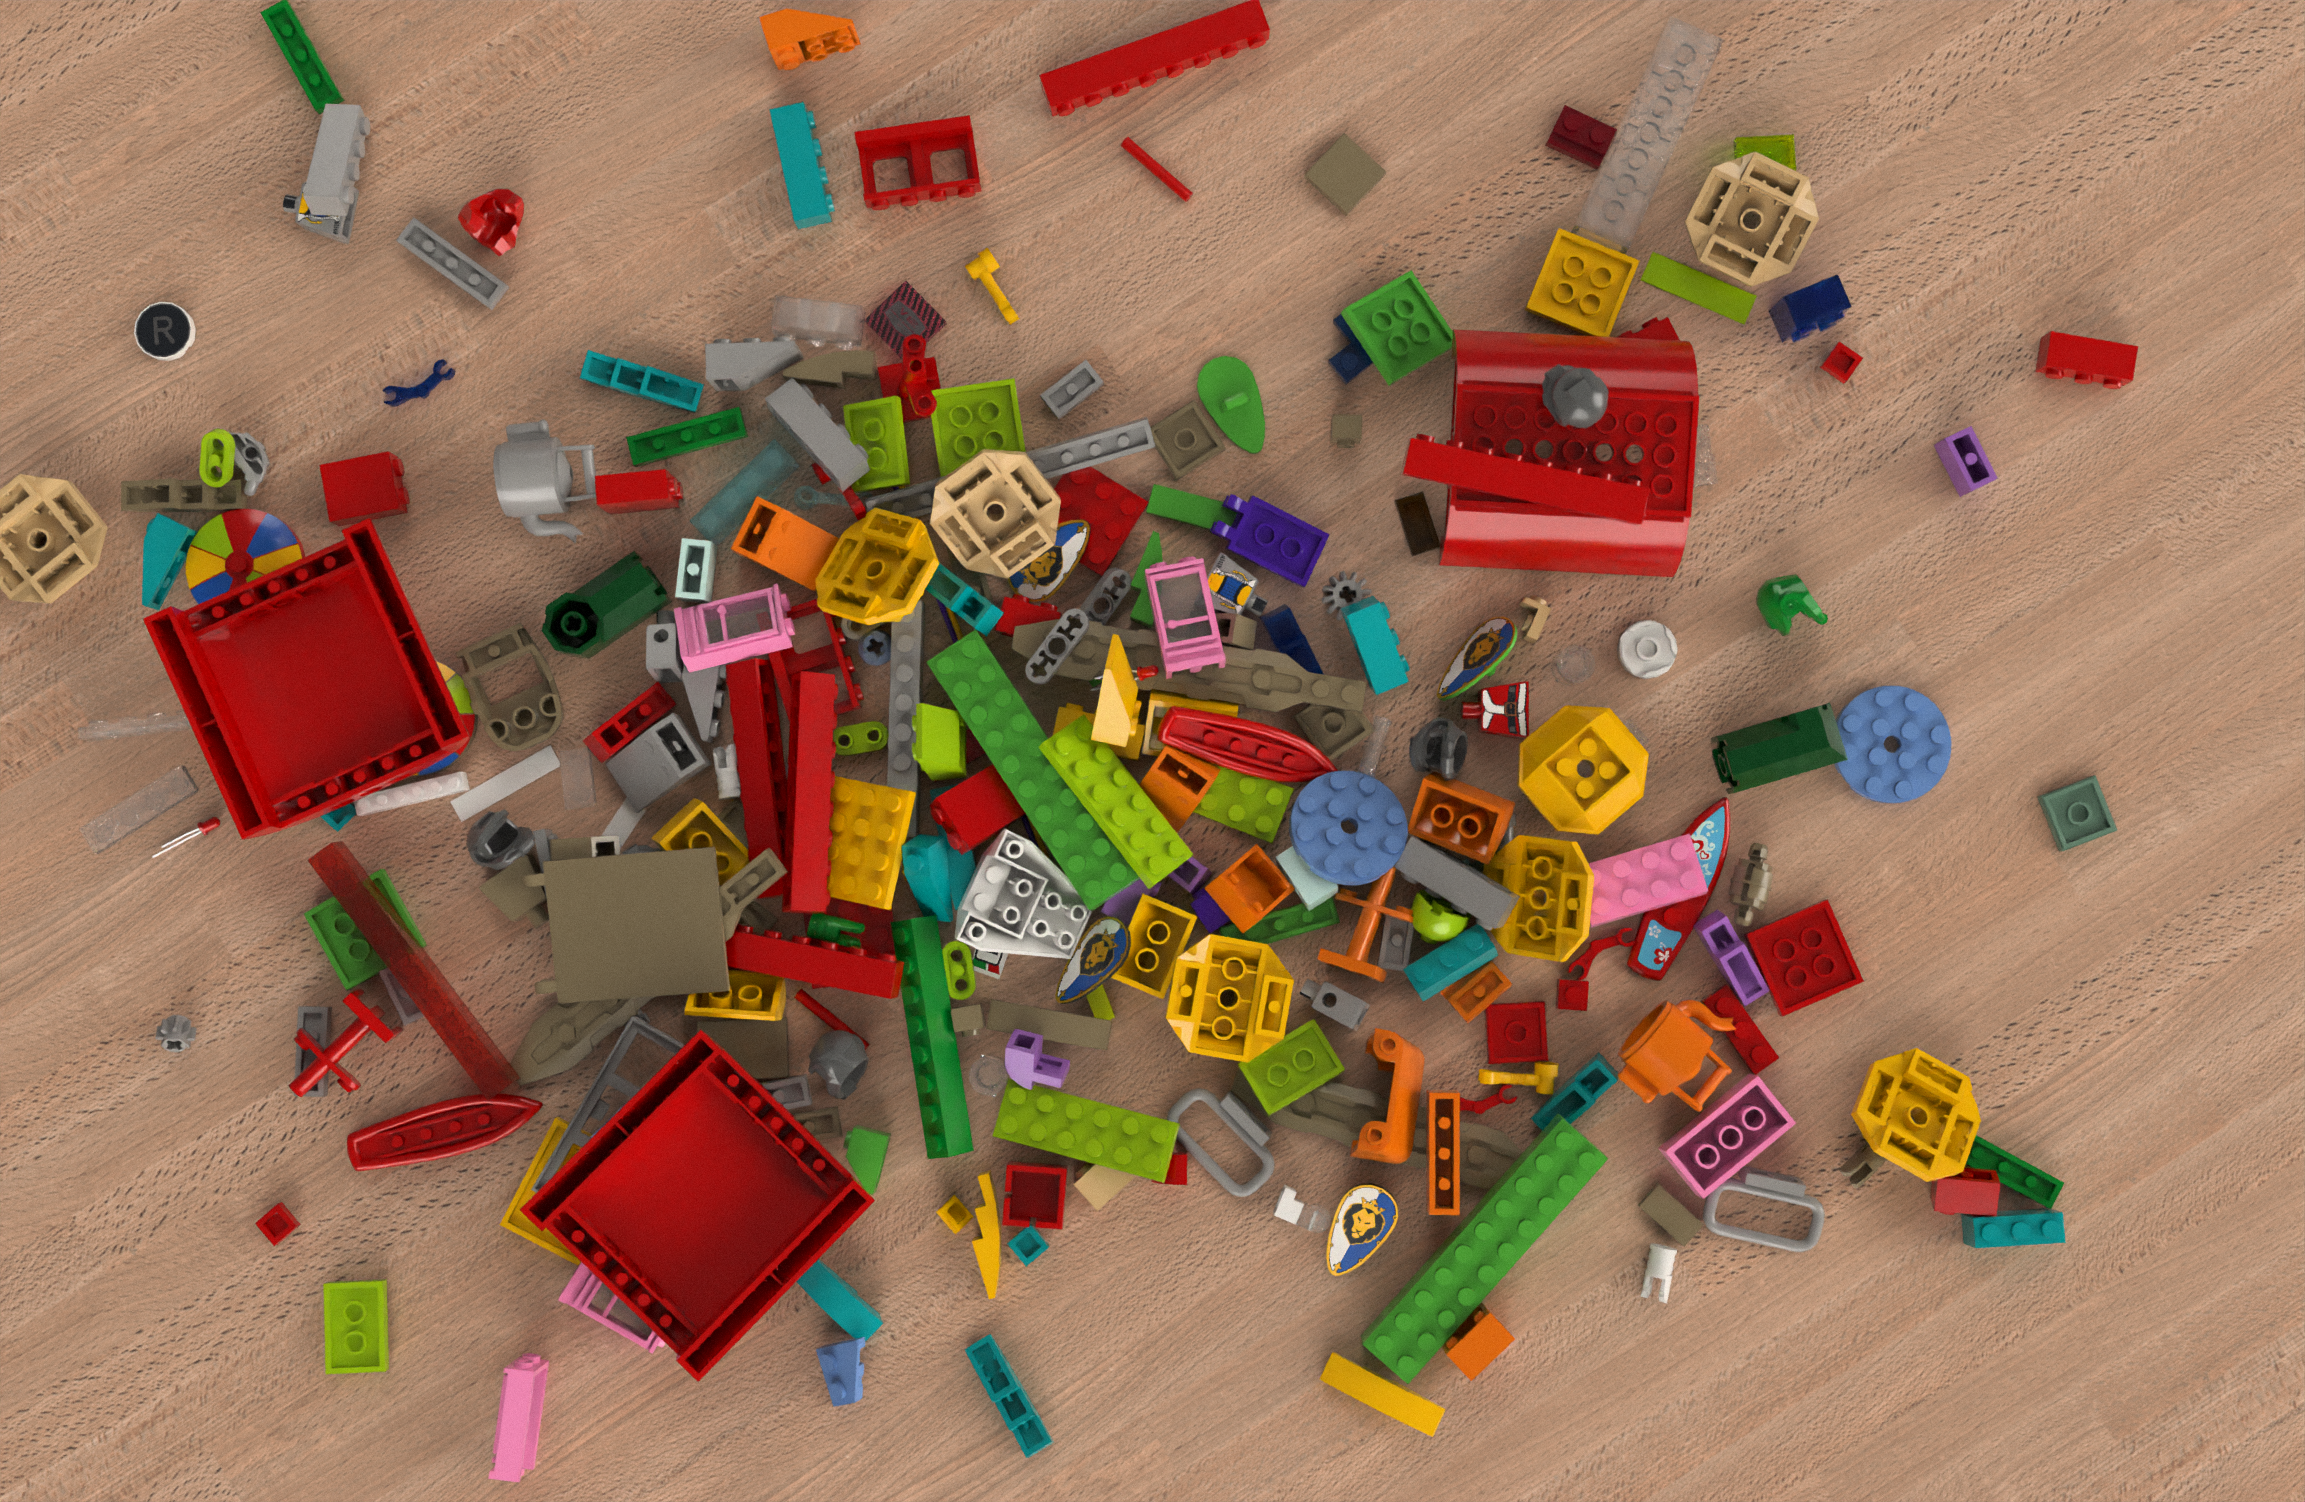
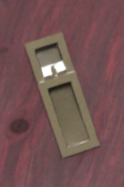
(833, 368)

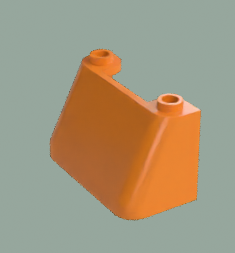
(1394, 1138)

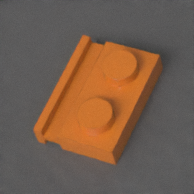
(1476, 990)

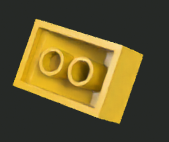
(1117, 699)
(698, 828)

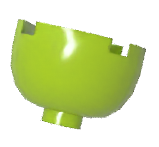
(1437, 919)

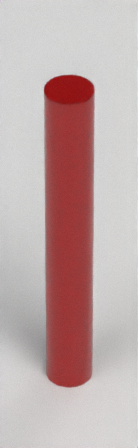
(1155, 168)
(824, 1014)

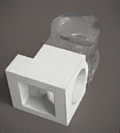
(1310, 1217)

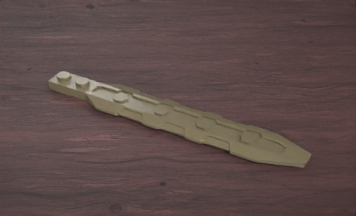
(1250, 677)
(573, 1029)
(1343, 1110)

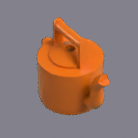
(1670, 1051)

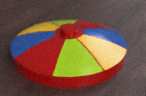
(237, 550)

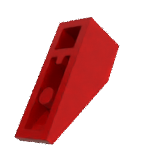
(629, 722)

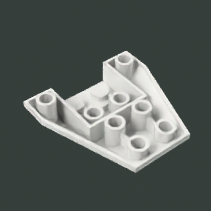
(1020, 903)

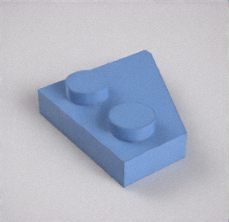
(843, 1370)

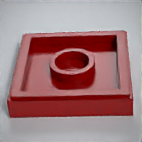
(1516, 1032)

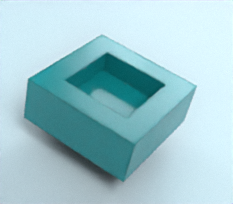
(1028, 1244)

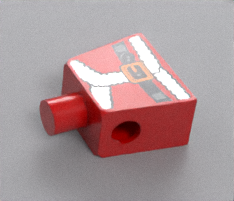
(1501, 710)

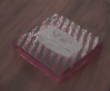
(904, 314)

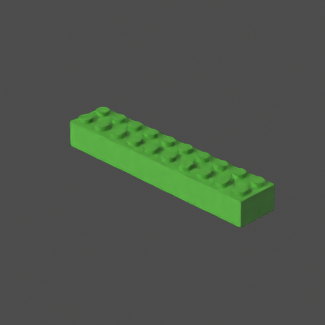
(1011, 741)
(1483, 1248)

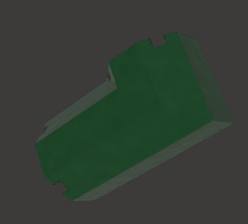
(604, 608)
(1778, 748)

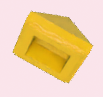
(954, 1214)

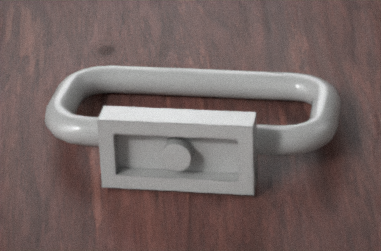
(1242, 1122)
(1772, 1186)

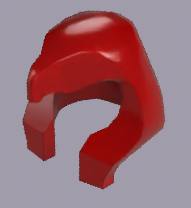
(493, 219)

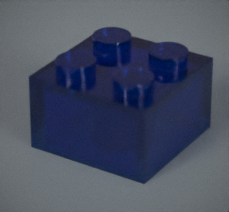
(1810, 309)

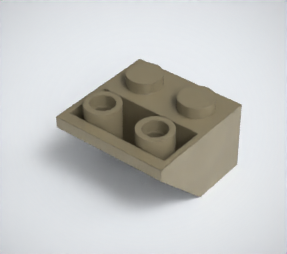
(584, 847)

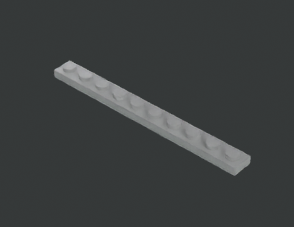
(1050, 460)

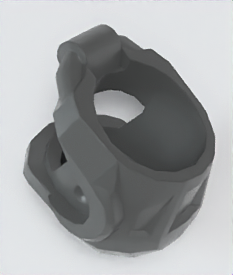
(1574, 396)
(1439, 748)
(497, 841)
(840, 1061)

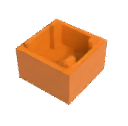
(1249, 888)
(1477, 1342)

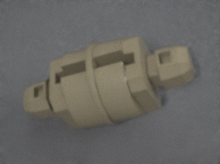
(1750, 884)

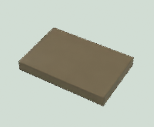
(755, 1044)

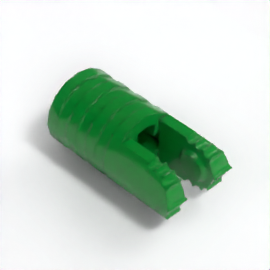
(828, 928)

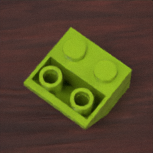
(939, 742)

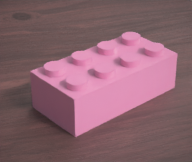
(1645, 880)
(1727, 1135)

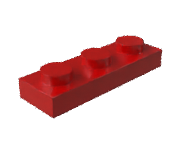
(1747, 1037)

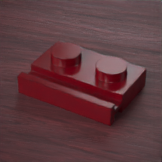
(1581, 137)

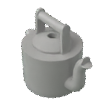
(538, 479)

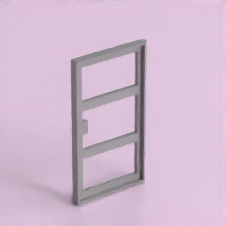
(592, 1104)

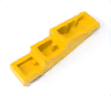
(988, 1245)
(1382, 1394)

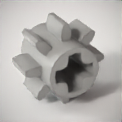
(176, 1033)

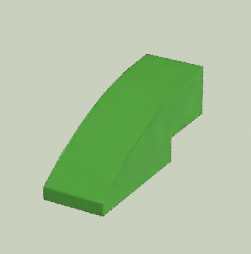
(1142, 610)

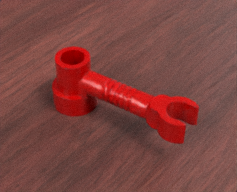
(852, 499)

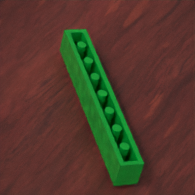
(932, 1038)

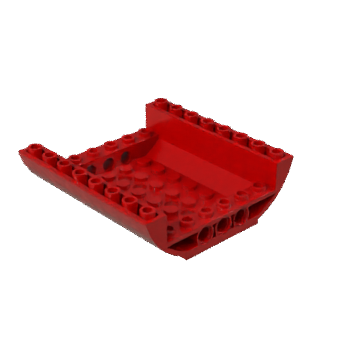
(1648, 406)

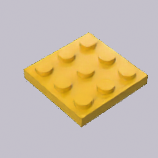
(1582, 284)

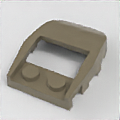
(521, 719)

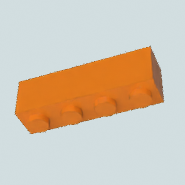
(1443, 1152)

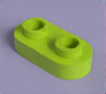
(216, 455)
(860, 739)
(959, 970)

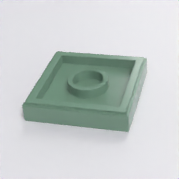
(2077, 813)

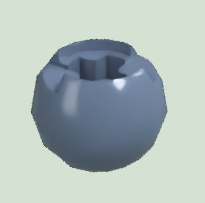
(865, 644)

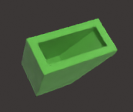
(867, 1154)

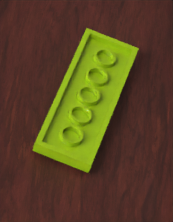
(1116, 802)
(1087, 1130)

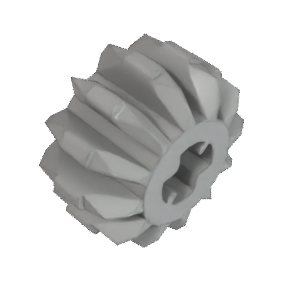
(1337, 589)

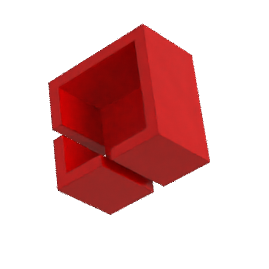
(1036, 1193)

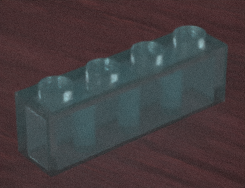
(735, 500)

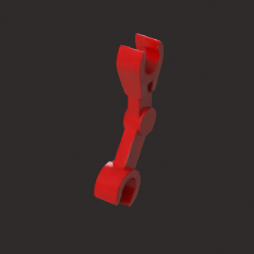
(1595, 947)
(1481, 1106)

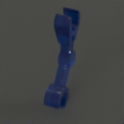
(422, 390)

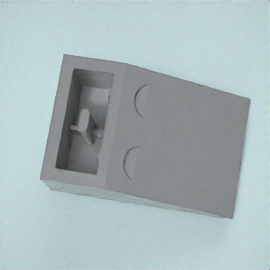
(747, 363)
(658, 762)

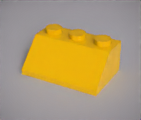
(1159, 704)
(1157, 938)
(750, 997)

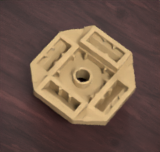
(1775, 196)
(73, 532)
(1000, 541)

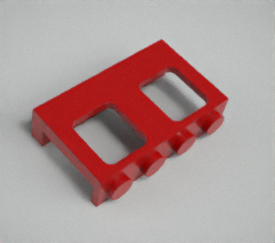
(916, 144)
(789, 662)

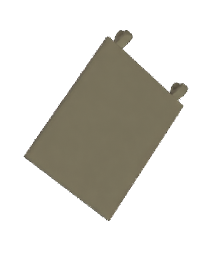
(634, 925)

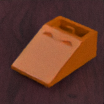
(806, 36)
(784, 543)
(1178, 784)

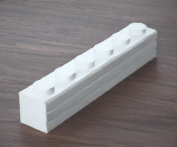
(412, 793)

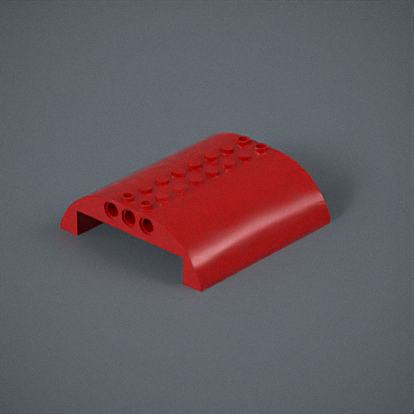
(309, 685)
(700, 1203)

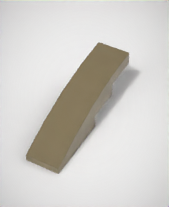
(181, 496)
(1052, 1024)

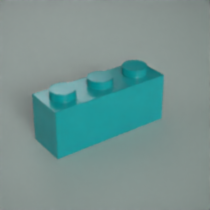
(1376, 644)
(1451, 962)
(2014, 1228)

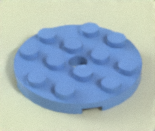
(1921, 738)
(1344, 856)

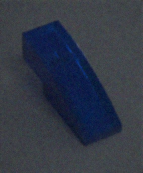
(1289, 639)

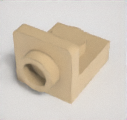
(1534, 623)

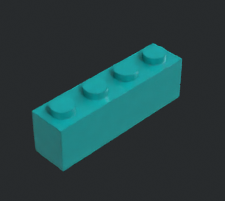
(801, 165)

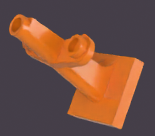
(1357, 953)

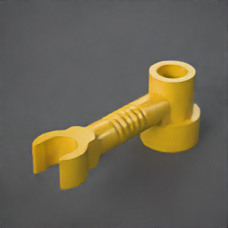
(982, 268)
(1542, 1078)

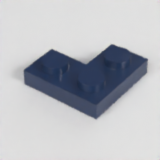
(1351, 359)

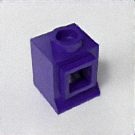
(1208, 911)

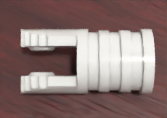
(726, 772)
(1659, 1266)

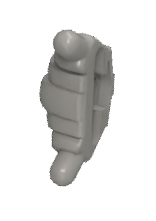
(251, 459)

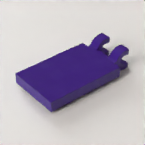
(1272, 538)

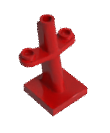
(912, 380)
(328, 1059)

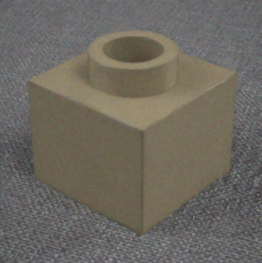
(1346, 430)
(968, 1019)

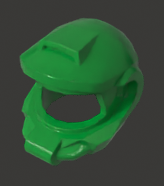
(1782, 599)

